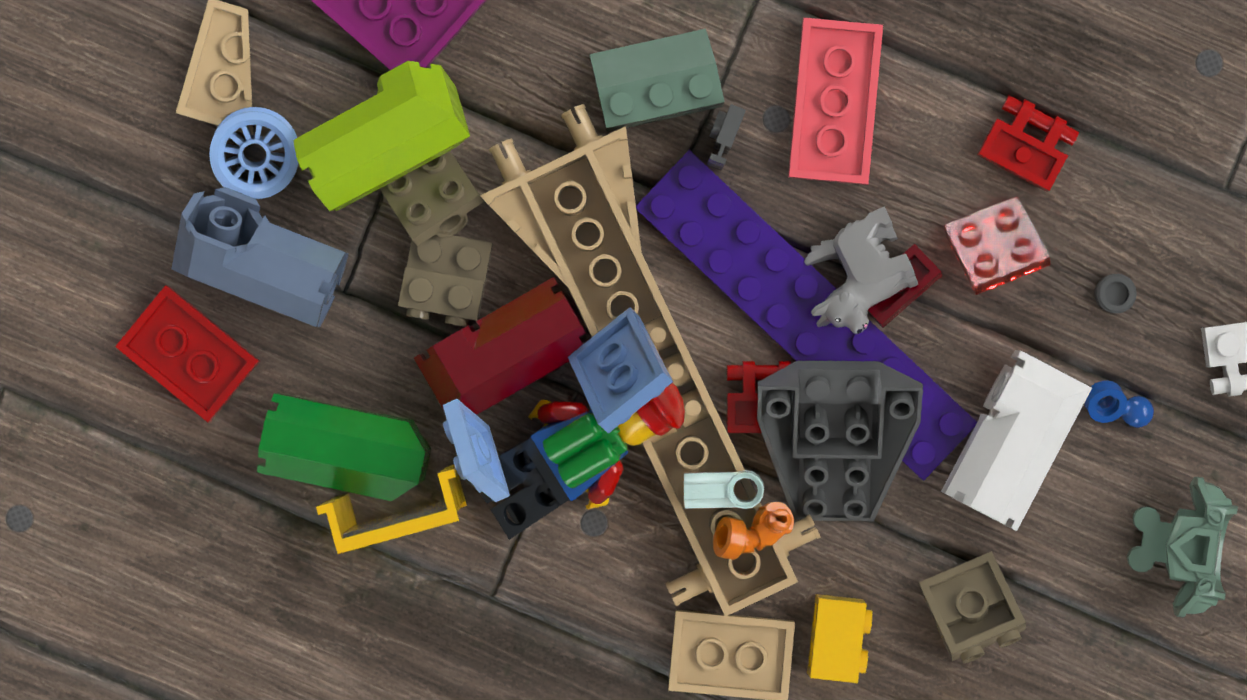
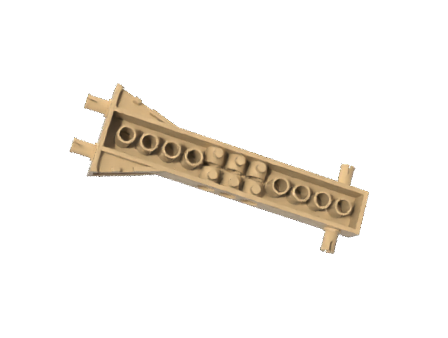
(586, 230)

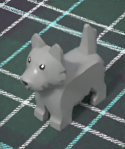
(868, 270)

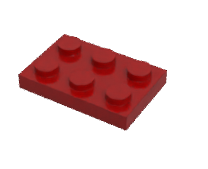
(187, 353)

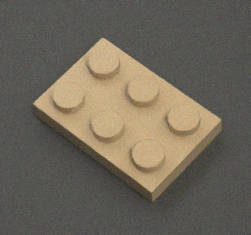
(731, 655)

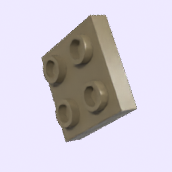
(433, 199)

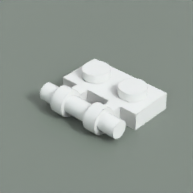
(1226, 348)

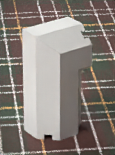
(1018, 439)

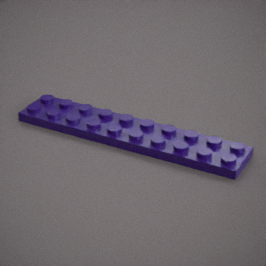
(780, 292)

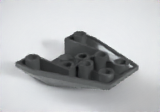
(838, 434)

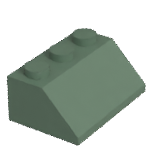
(657, 80)

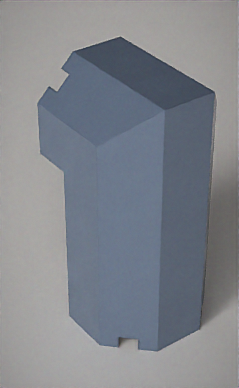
(241, 253)

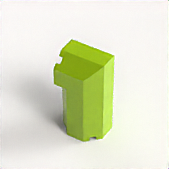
(384, 137)

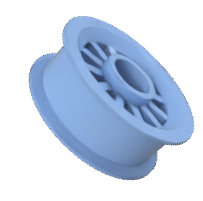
(221, 166)

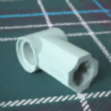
(717, 490)

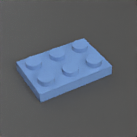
(619, 370)

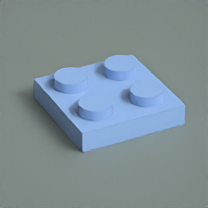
(475, 450)

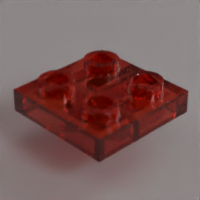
(997, 245)

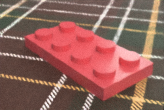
(835, 101)

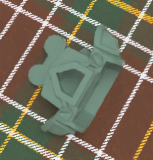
(1188, 546)

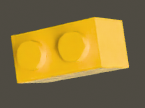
(838, 638)

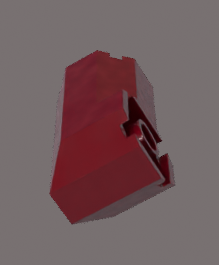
(507, 351)

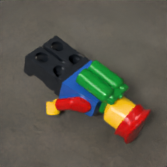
(575, 457)

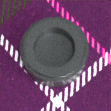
(1115, 293)

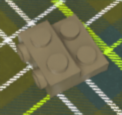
(446, 279)
(973, 608)

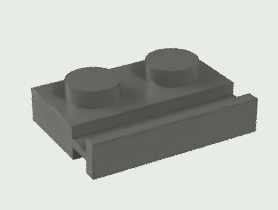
(724, 132)

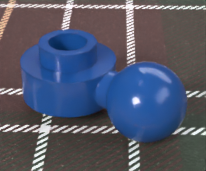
(1135, 411)

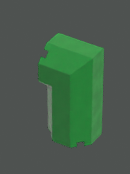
(342, 448)

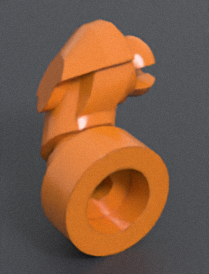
(768, 526)

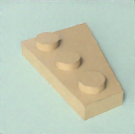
(219, 67)

